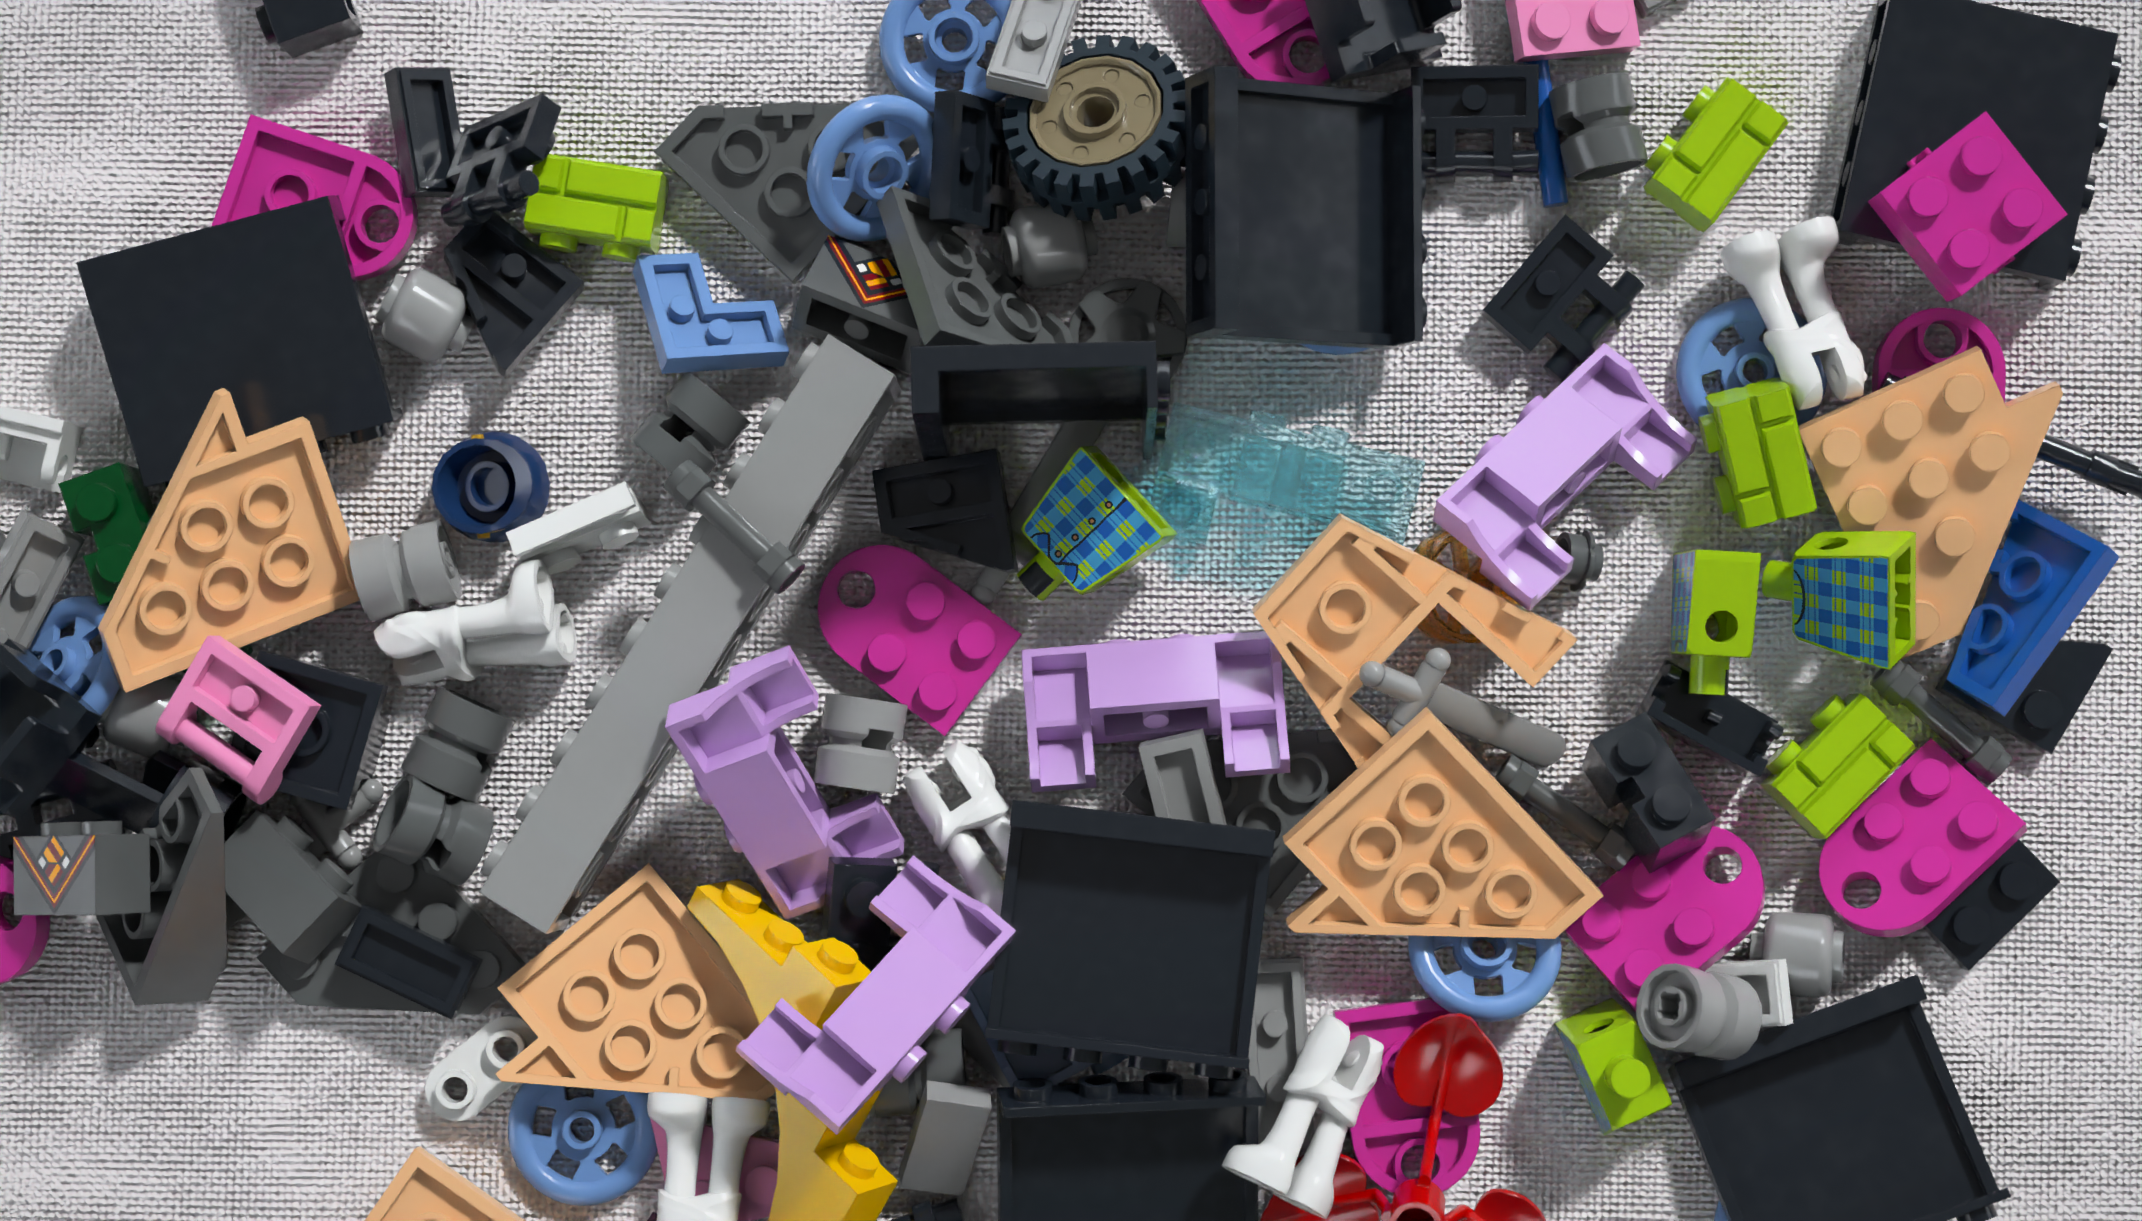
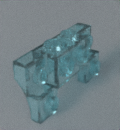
(1280, 471)

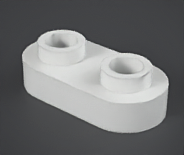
(476, 1065)

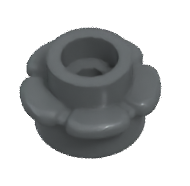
(1587, 558)

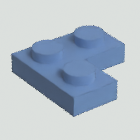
(695, 332)

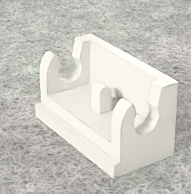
(37, 449)

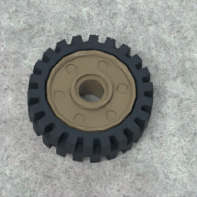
(1104, 133)

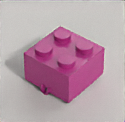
(1967, 207)

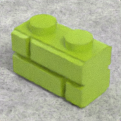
(1714, 154)
(597, 207)
(1758, 453)
(1835, 763)

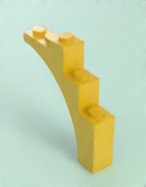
(818, 1171)

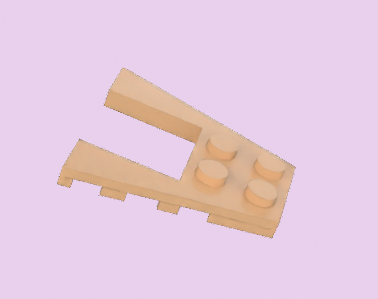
(1360, 599)

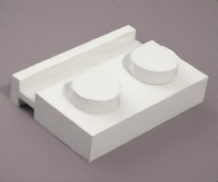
(601, 519)

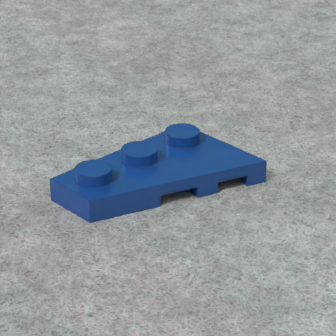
(2031, 602)

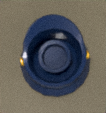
(490, 485)

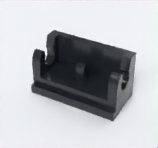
(1710, 723)

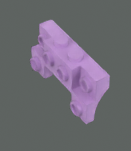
(1548, 460)
(1152, 692)
(763, 788)
(893, 1010)

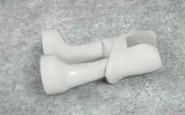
(1802, 252)
(525, 624)
(952, 823)
(1326, 1075)
(684, 1121)

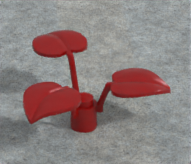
(1440, 1066)

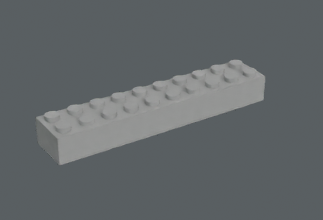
(689, 639)

